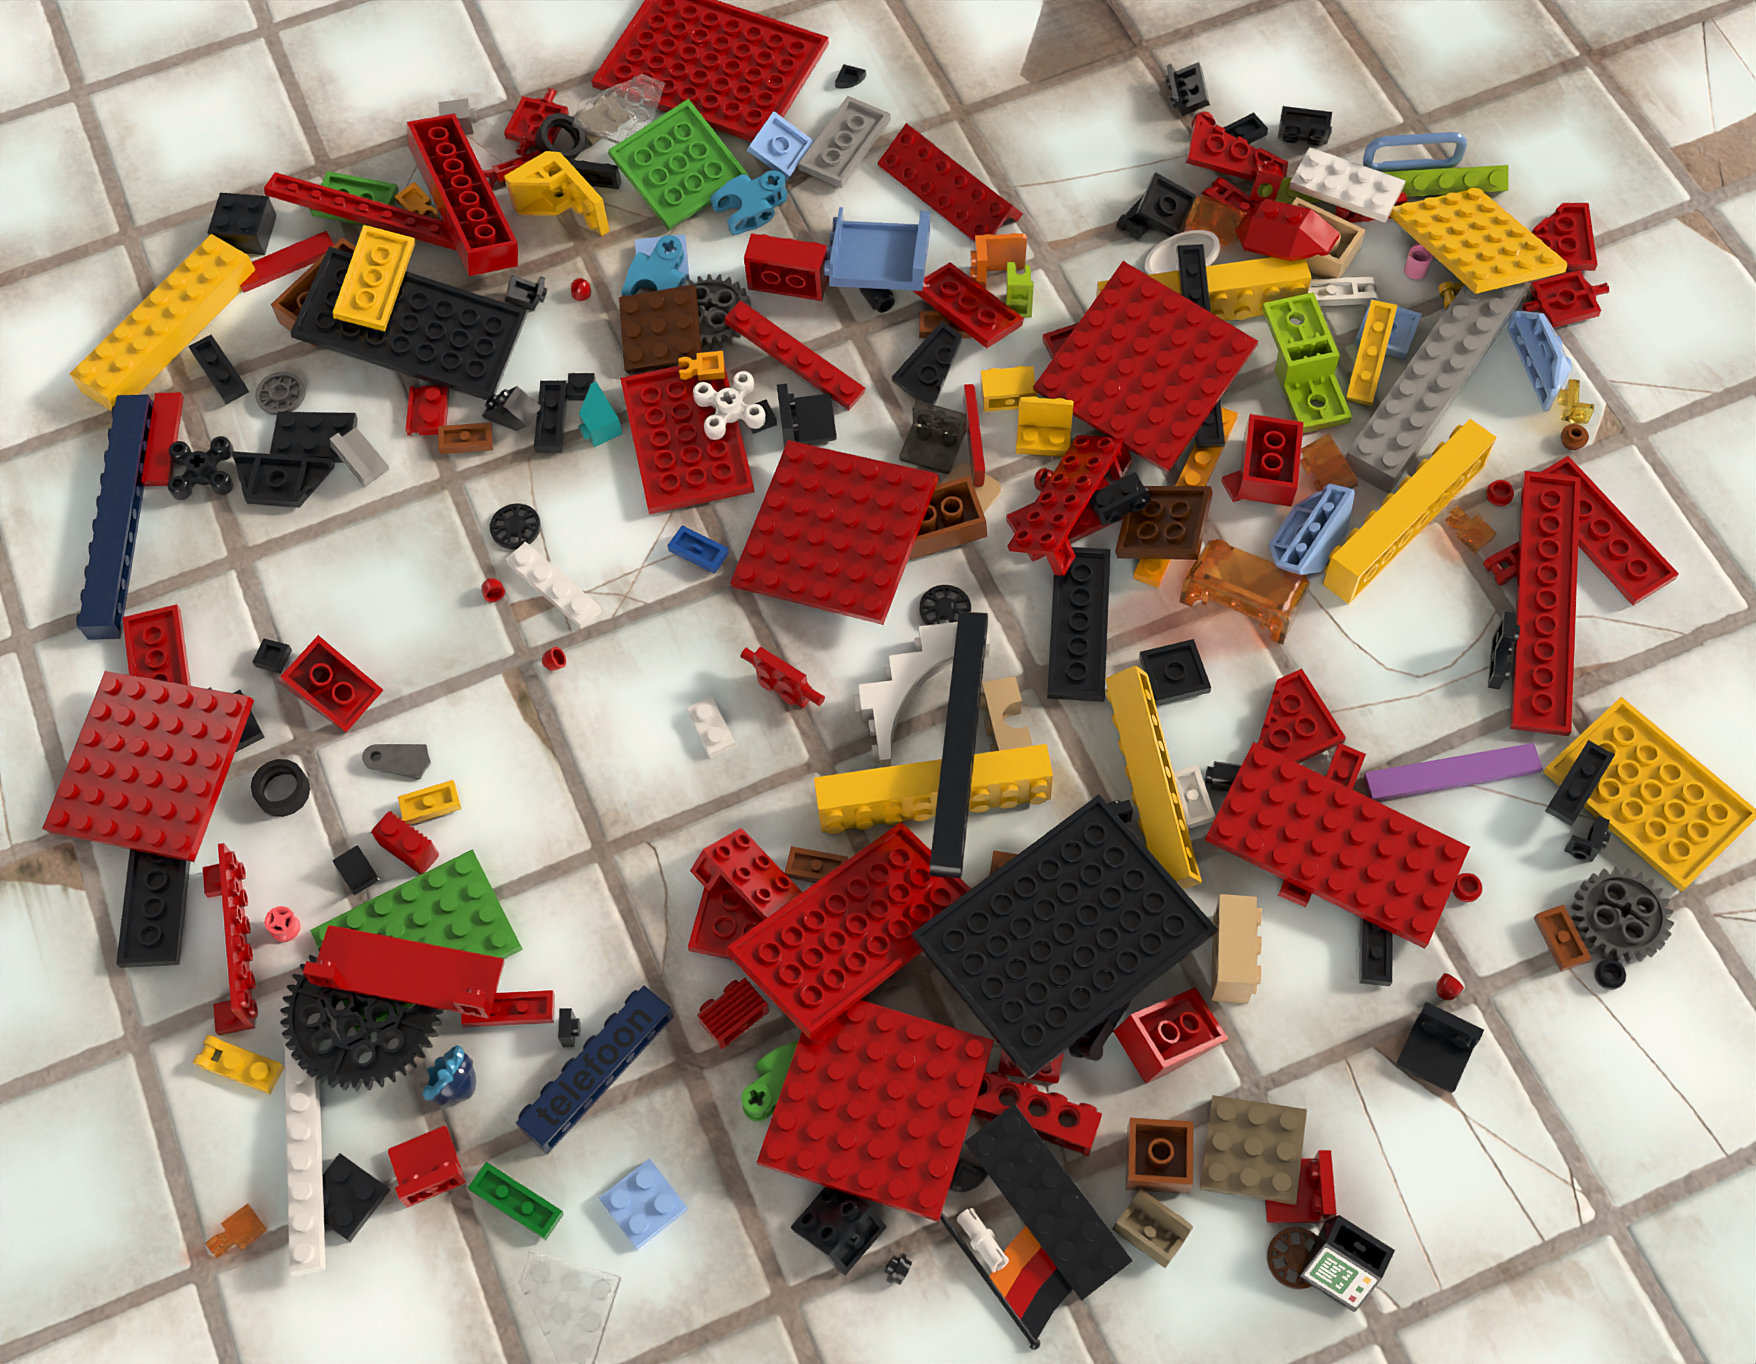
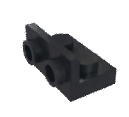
(1119, 499)

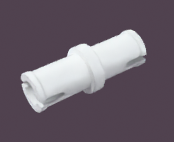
(982, 1240)

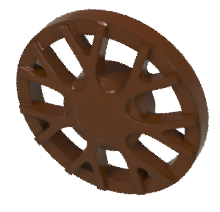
(1293, 1257)

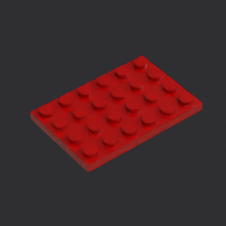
(671, 446)

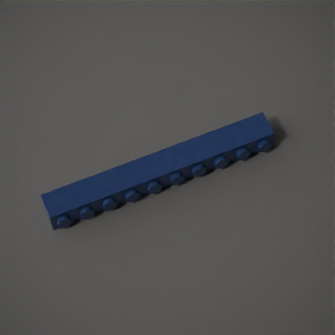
(116, 520)

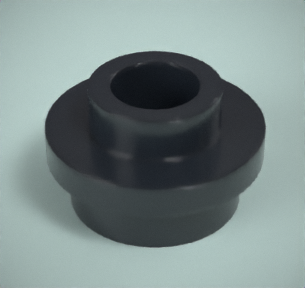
(1613, 967)
(897, 1268)

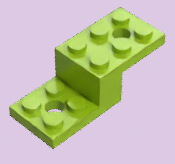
(1306, 362)

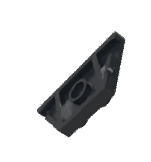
(280, 478)

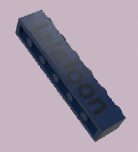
(594, 1069)

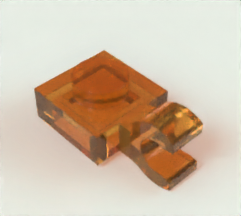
(1471, 532)
(240, 1228)

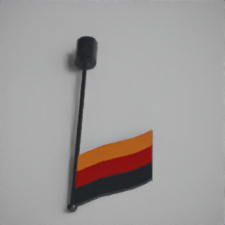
(1027, 1286)

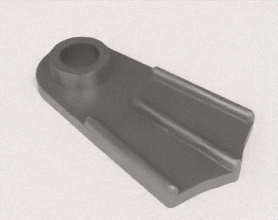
(398, 759)

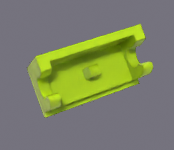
(1019, 290)

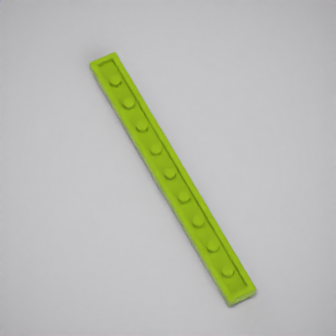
(1420, 182)

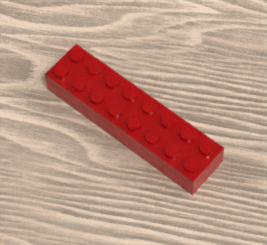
(462, 195)

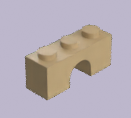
(1000, 700)

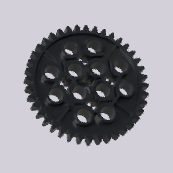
(341, 1060)

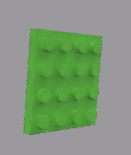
(676, 164)

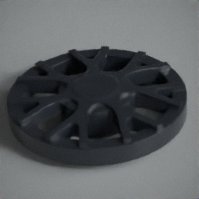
(515, 525)
(944, 607)

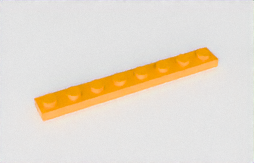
(1195, 473)

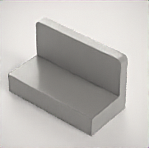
(359, 456)

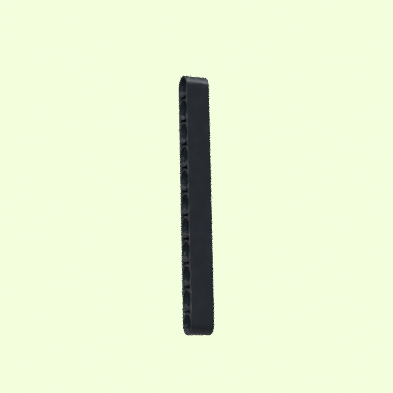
(959, 746)

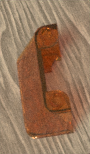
(1246, 586)

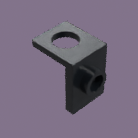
(355, 870)

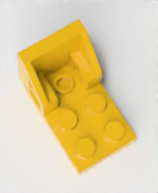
(539, 182)

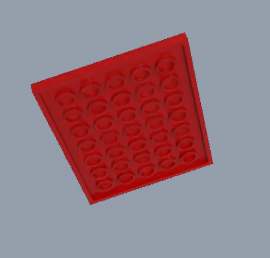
(718, 57)

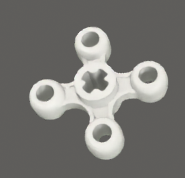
(729, 405)

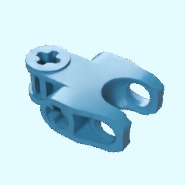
(752, 198)
(658, 269)

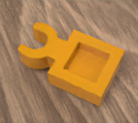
(416, 201)
(707, 366)

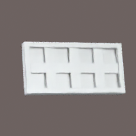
(1347, 184)

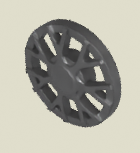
(280, 393)

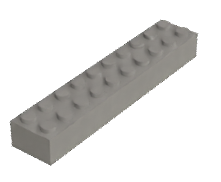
(1430, 384)

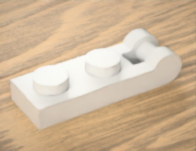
(1344, 291)

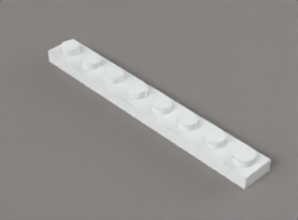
(304, 1169)

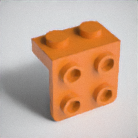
(994, 252)

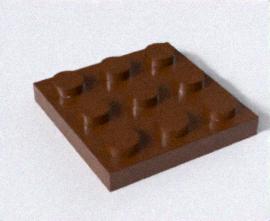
(659, 328)
(1168, 525)

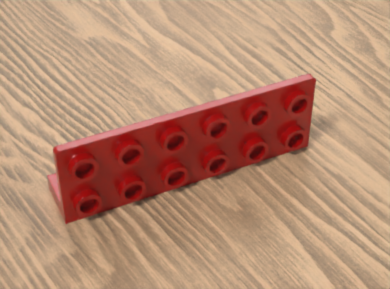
(945, 185)
(1066, 496)
(747, 871)
(226, 880)
(406, 971)

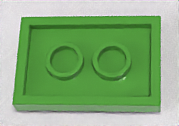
(362, 187)

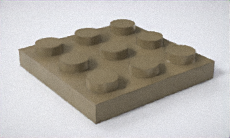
(1253, 1149)

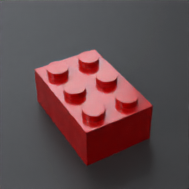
(786, 266)
(1270, 460)

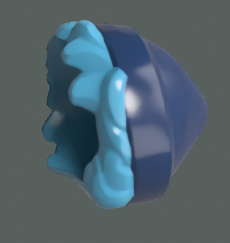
(451, 1078)

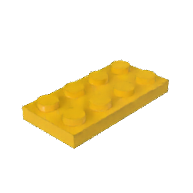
(374, 278)

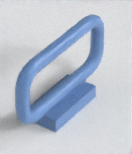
(1415, 139)

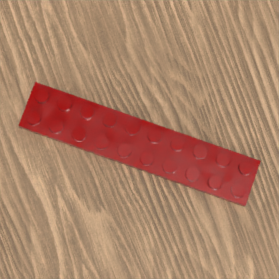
(1546, 604)

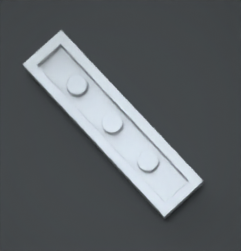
(553, 585)

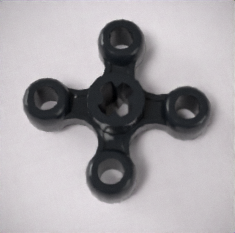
(200, 468)

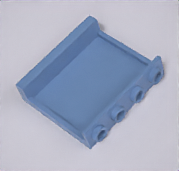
(878, 254)

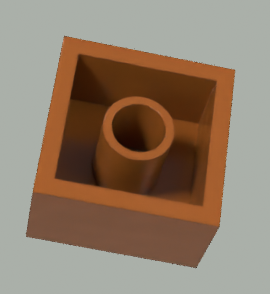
(1159, 1155)

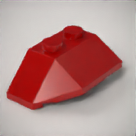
(1285, 231)

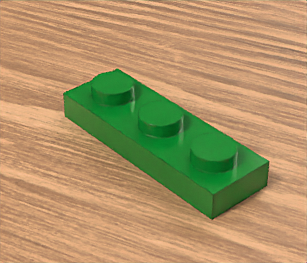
(515, 1201)

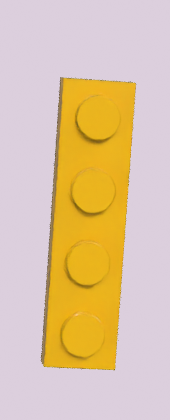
(1371, 352)

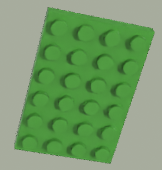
(442, 908)

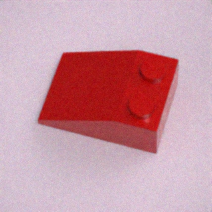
(330, 684)
(1169, 1034)

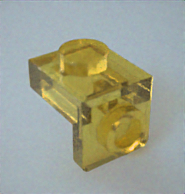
(1571, 408)

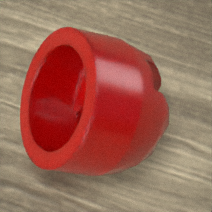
(583, 289)
(1038, 476)
(492, 590)
(554, 659)
(1448, 987)

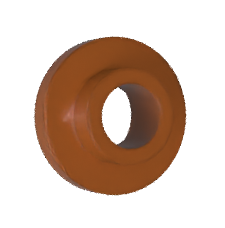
(1572, 442)

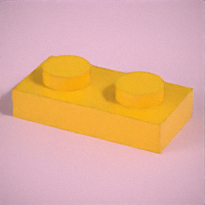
(429, 802)

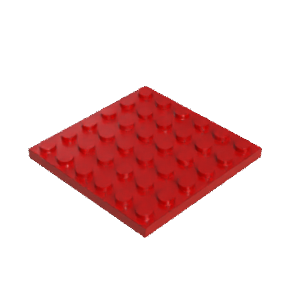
(1146, 365)
(835, 531)
(149, 765)
(878, 1107)

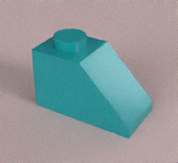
(598, 417)

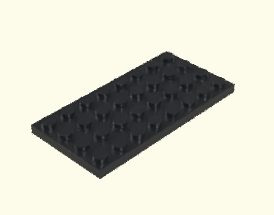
(430, 335)

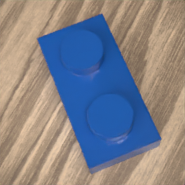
(698, 549)

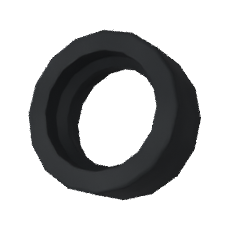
(565, 122)
(270, 771)

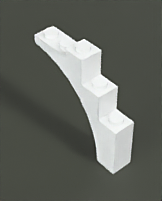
(907, 673)

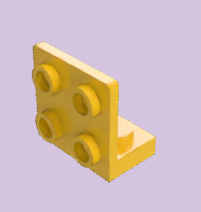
(1044, 426)

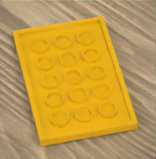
(1478, 240)
(1658, 795)

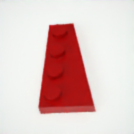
(1224, 153)

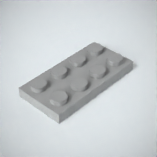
(844, 142)

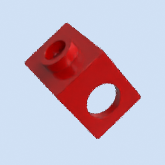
(1266, 173)

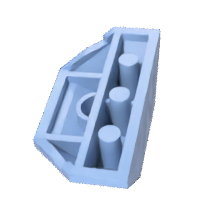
(1540, 354)
(1313, 530)

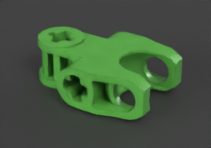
(768, 1087)

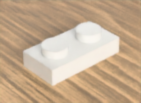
(711, 727)
(1194, 797)

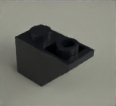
(511, 408)

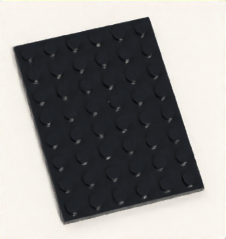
(1063, 935)

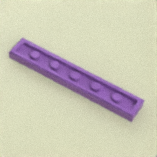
(1453, 772)

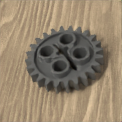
(713, 310)
(1613, 937)

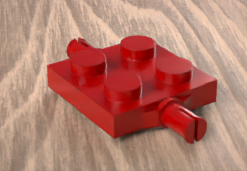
(529, 117)
(1565, 298)
(782, 678)

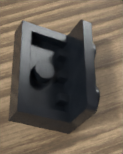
(1187, 88)

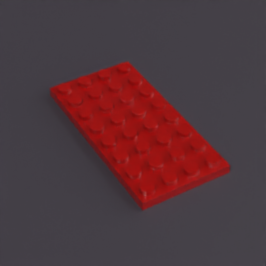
(1338, 844)
(846, 930)

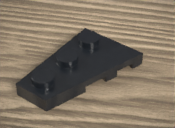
(929, 364)

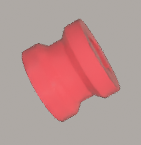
(278, 918)

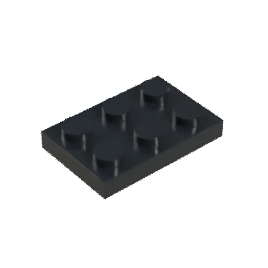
(310, 433)

